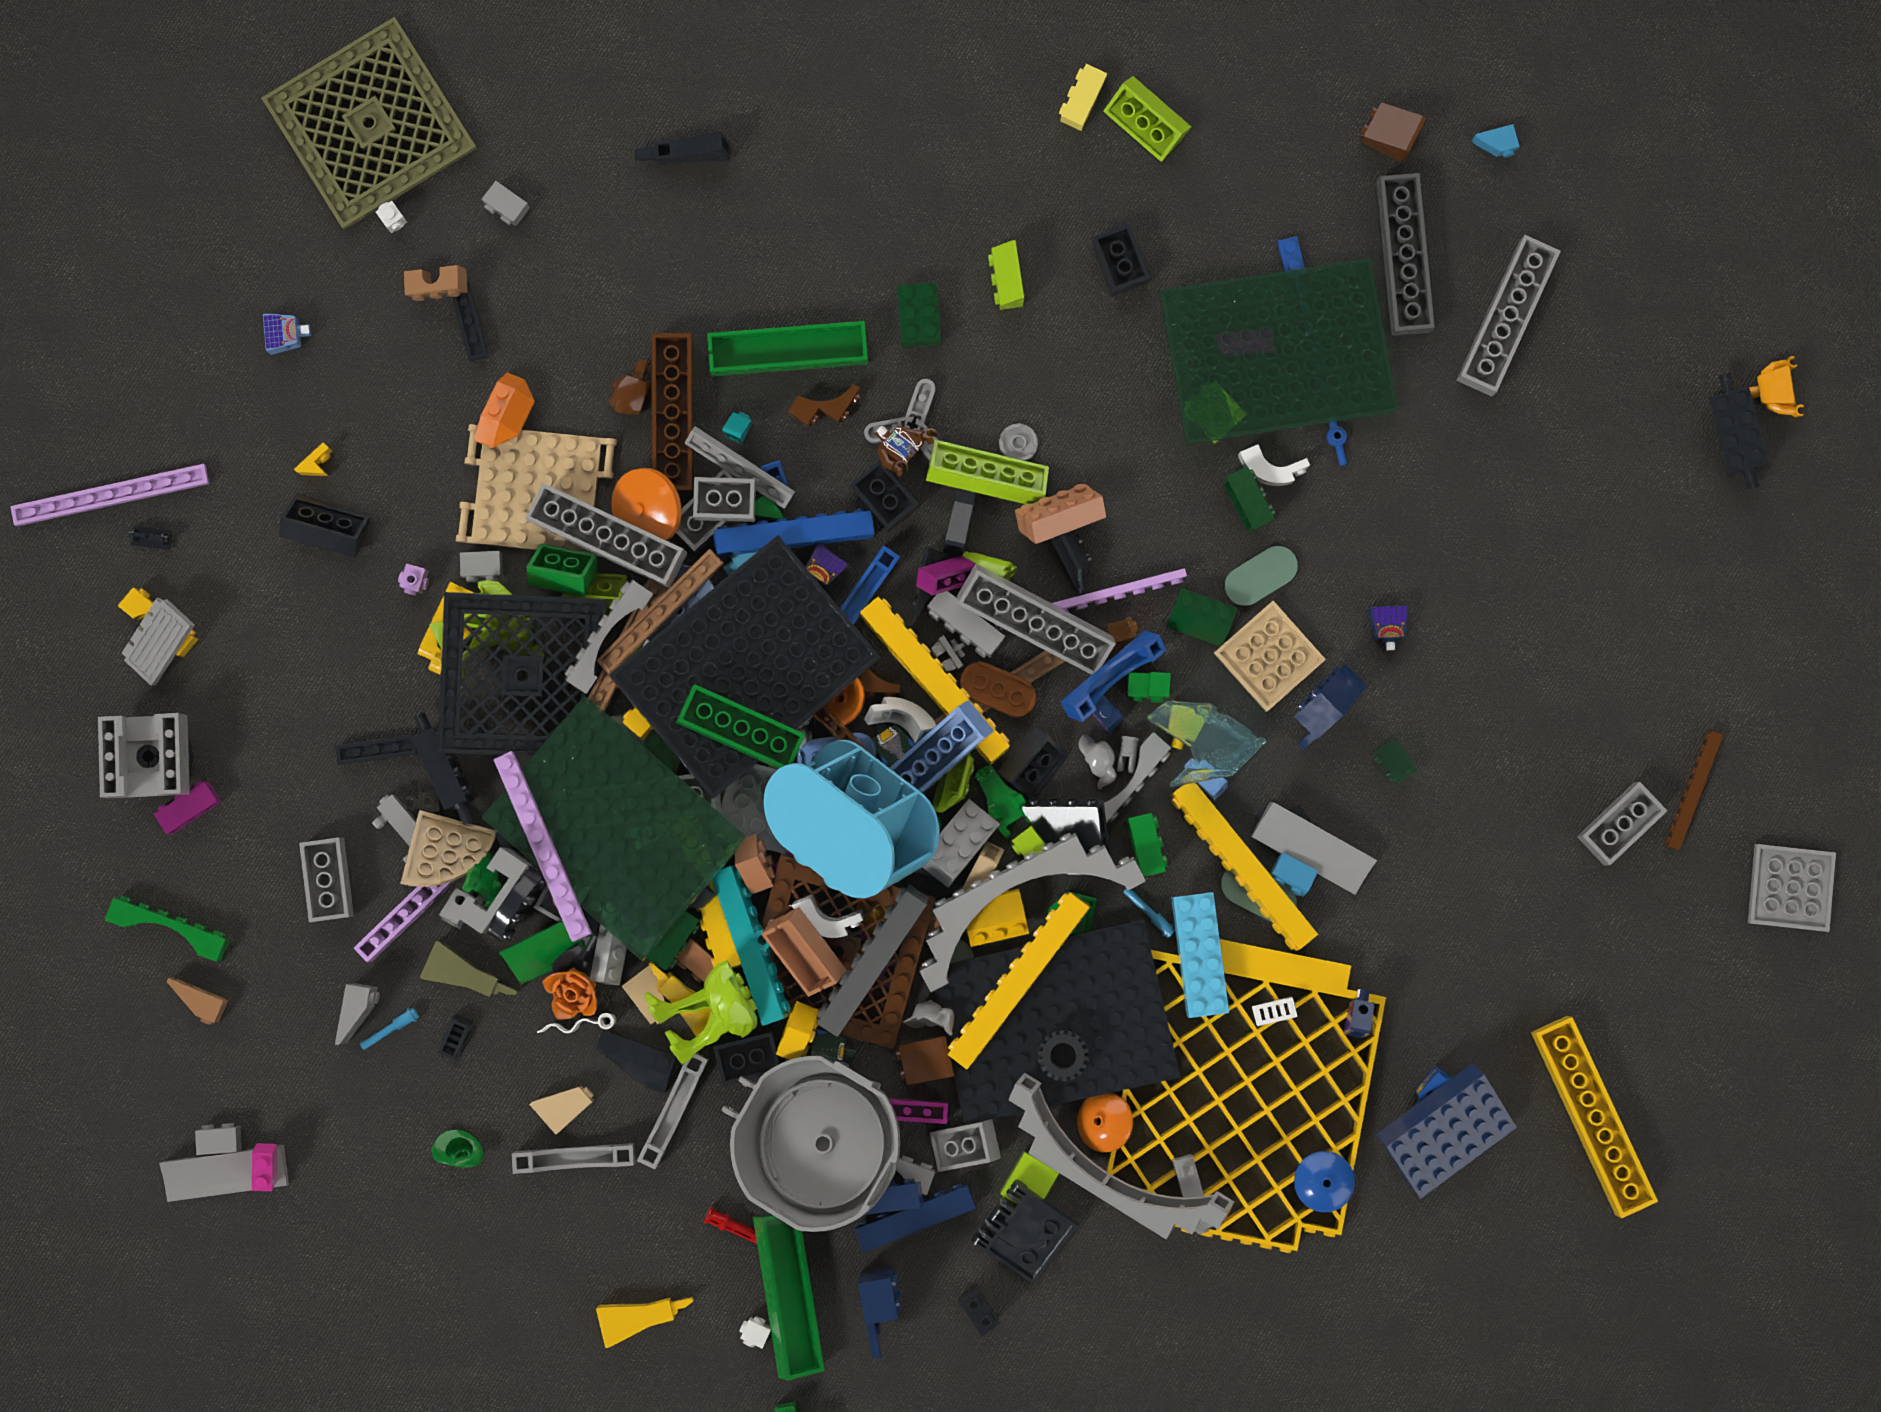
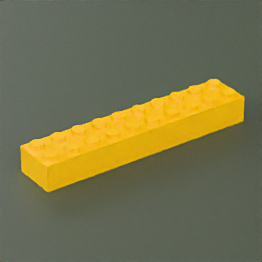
(926, 670)
(1019, 980)
(1594, 1117)

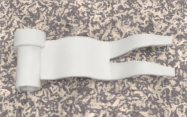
(602, 1021)

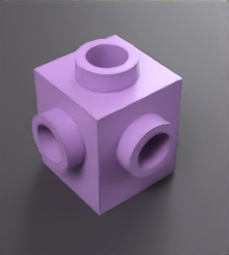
(413, 572)

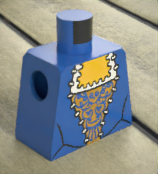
(1431, 1082)

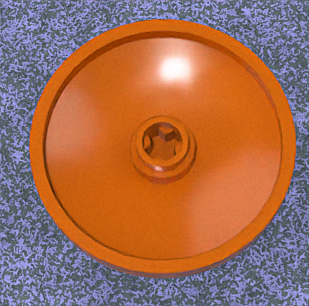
(648, 502)

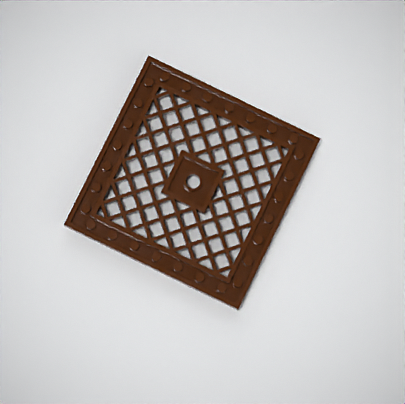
(866, 1029)

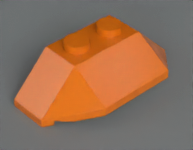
(504, 411)

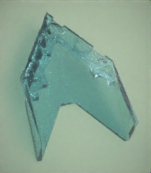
(1216, 741)

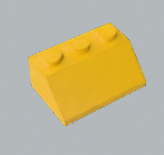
(998, 920)

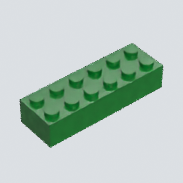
(740, 728)

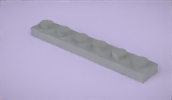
(739, 466)

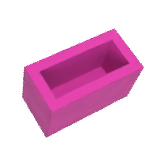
(264, 1167)

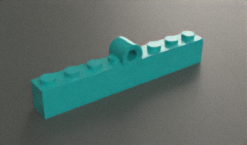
(751, 946)

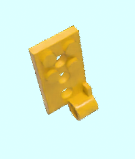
(429, 646)

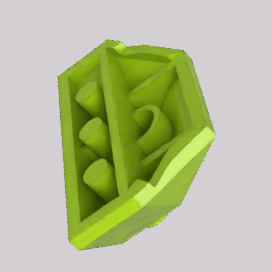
(953, 785)

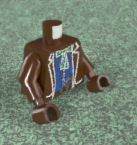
(901, 446)

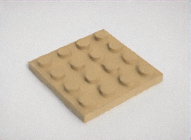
(1269, 656)

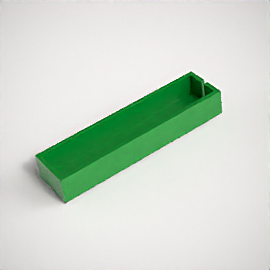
(787, 348)
(788, 1298)

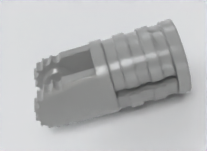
(1128, 749)

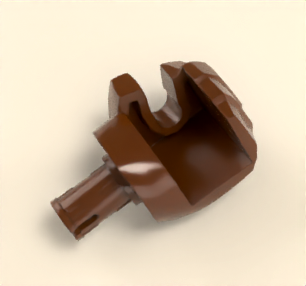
(630, 390)

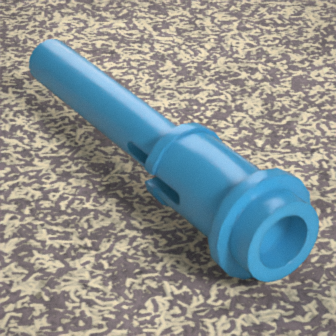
(1156, 919)
(398, 1023)

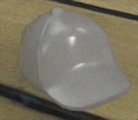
(1100, 758)
(931, 1014)

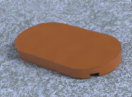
(998, 689)

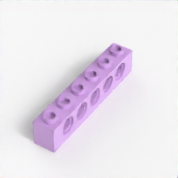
(399, 920)

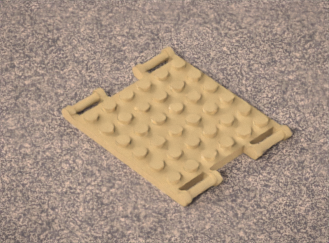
(513, 476)

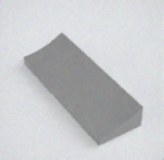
(1314, 847)
(214, 1174)

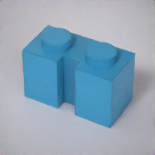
(1293, 874)

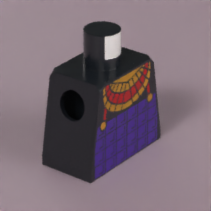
(825, 566)

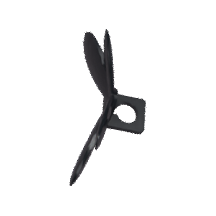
(581, 953)

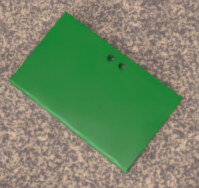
(538, 952)

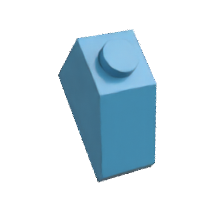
(1498, 141)

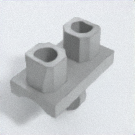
(953, 662)

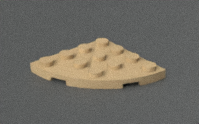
(443, 850)

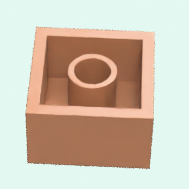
(755, 864)

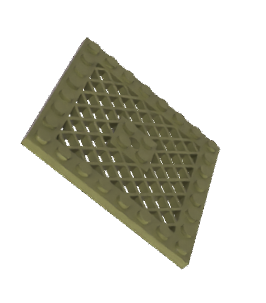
(326, 72)

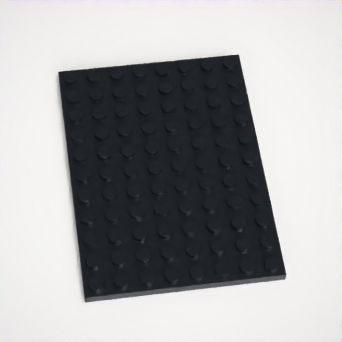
(755, 639)
(1093, 985)

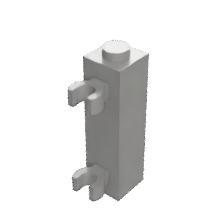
(396, 814)
(1189, 1183)

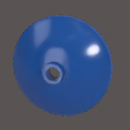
(1310, 1178)

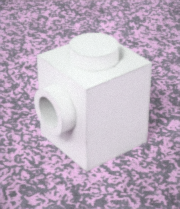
(391, 216)
(755, 1332)

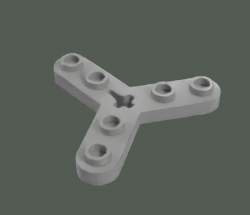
(918, 407)

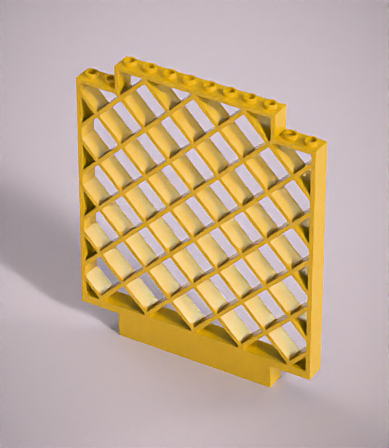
(1286, 970)

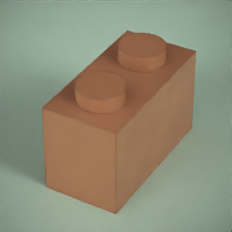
(696, 960)

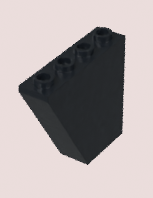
(1058, 817)

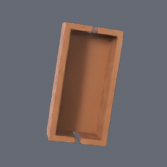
(1060, 513)
(803, 951)

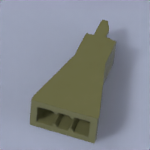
(451, 968)

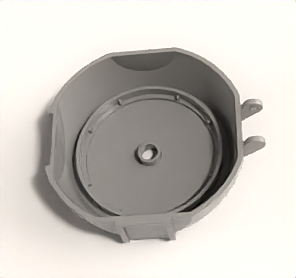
(779, 1152)

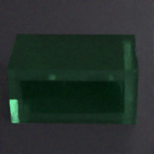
(1394, 761)

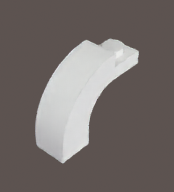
(1268, 473)
(903, 713)
(826, 925)

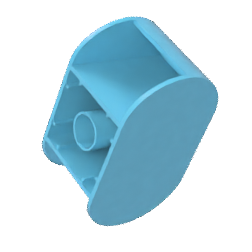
(851, 819)

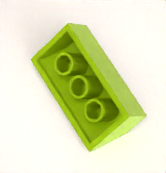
(1147, 118)

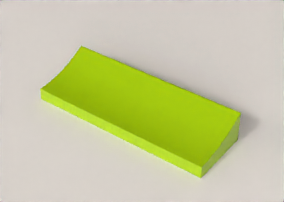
(987, 473)

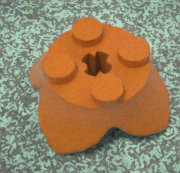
(572, 994)

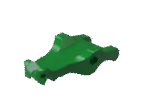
(1002, 802)
(483, 880)

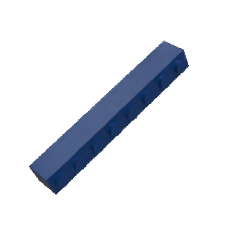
(794, 533)

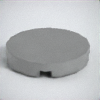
(1018, 442)

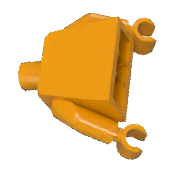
(1777, 389)

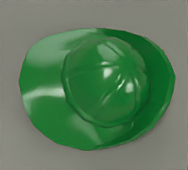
(457, 1149)

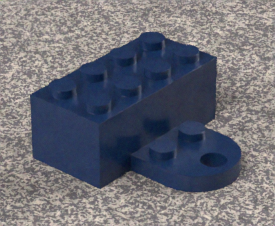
(1328, 703)
(879, 1302)

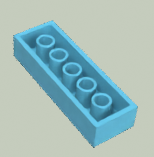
(1200, 955)

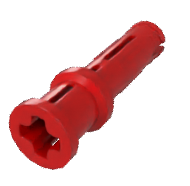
(724, 1222)

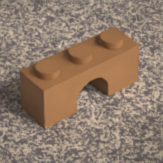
(450, 282)

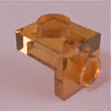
(1123, 629)

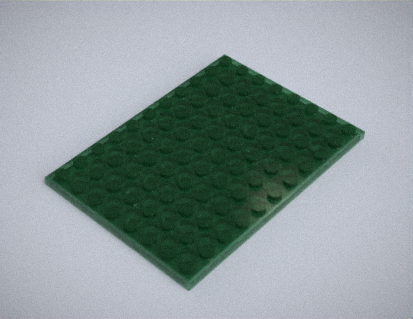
(1278, 351)
(622, 826)

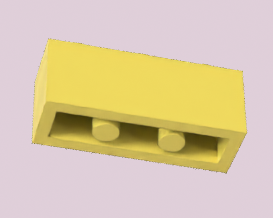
(1082, 96)

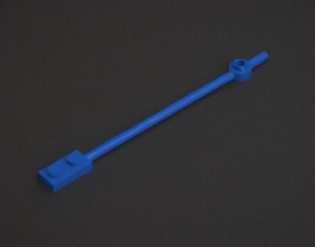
(1292, 260)

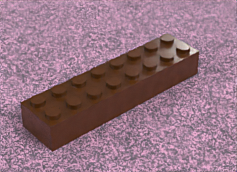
(673, 408)

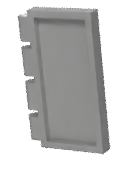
(157, 640)

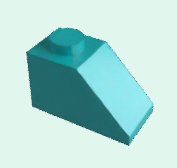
(737, 427)

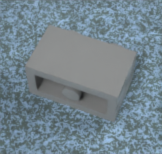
(505, 203)
(481, 565)
(218, 1140)

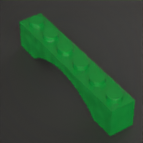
(205, 943)

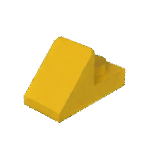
(310, 465)

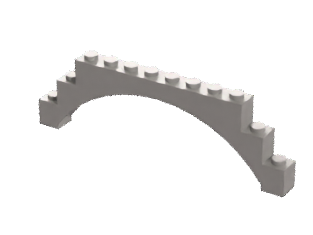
(1056, 858)
(1057, 1151)

